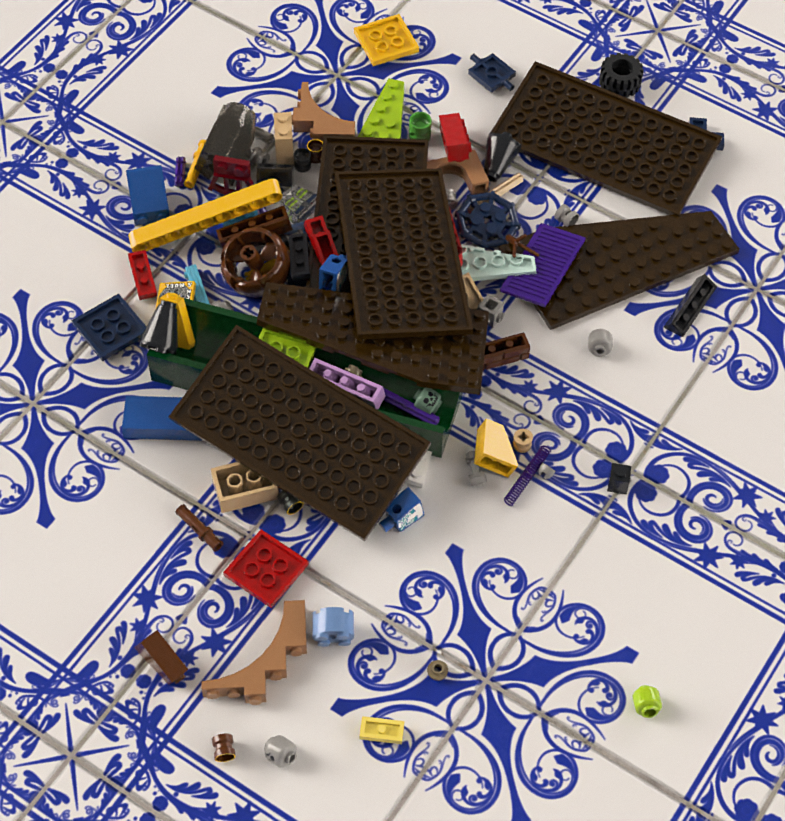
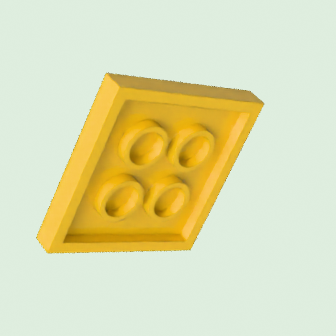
(386, 40)

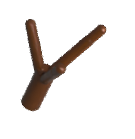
(516, 242)

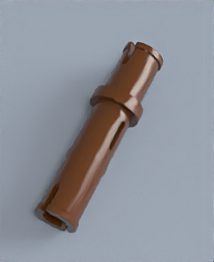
(204, 533)

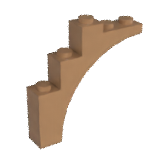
(270, 665)

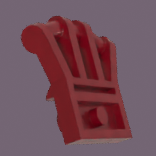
(228, 169)

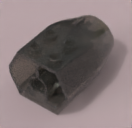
(229, 137)

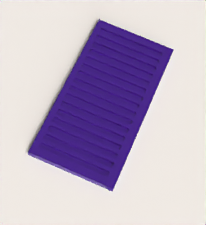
(556, 252)

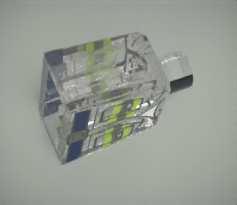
(298, 203)

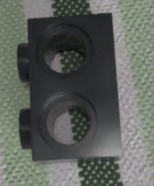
(282, 172)

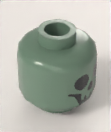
(427, 400)

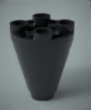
(499, 154)
(162, 329)

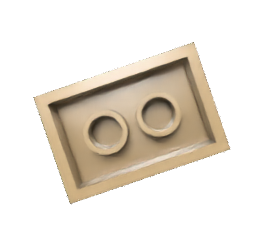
(240, 487)

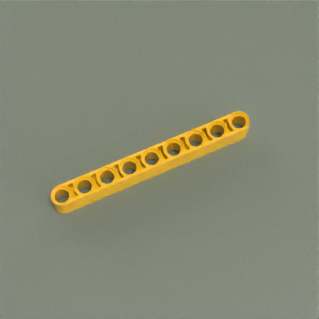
(205, 215)

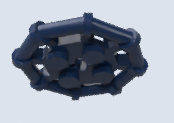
(490, 211)

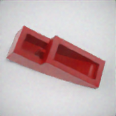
(320, 238)

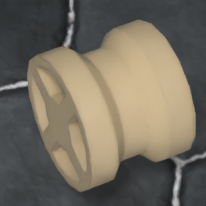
(519, 443)

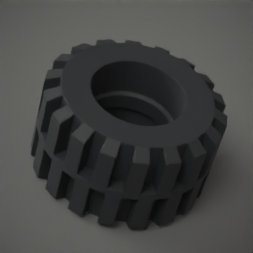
(621, 74)

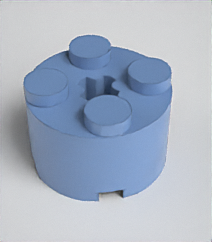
(333, 626)

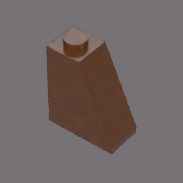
(162, 658)

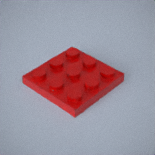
(266, 568)

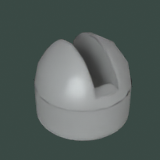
(547, 470)

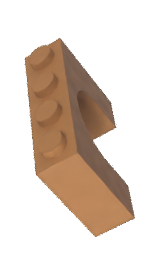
(469, 170)

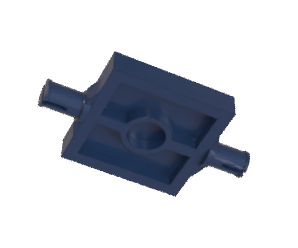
(491, 72)

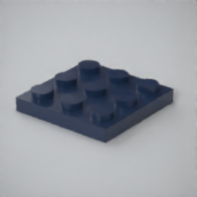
(109, 327)

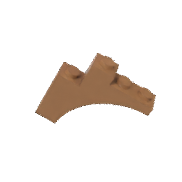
(312, 119)

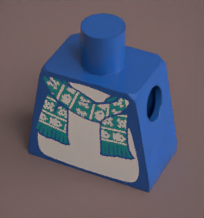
(333, 268)
(403, 511)

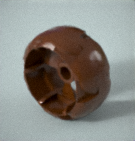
(241, 249)

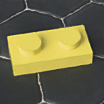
(381, 730)

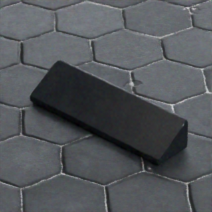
(691, 305)

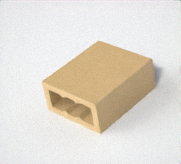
(283, 138)

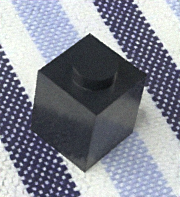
(619, 478)

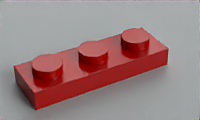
(142, 275)

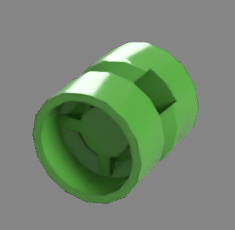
(420, 126)

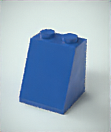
(147, 194)

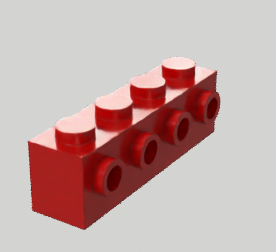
(455, 137)

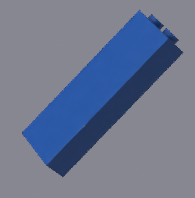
(148, 419)

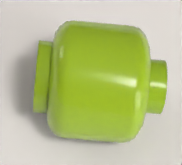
(647, 701)

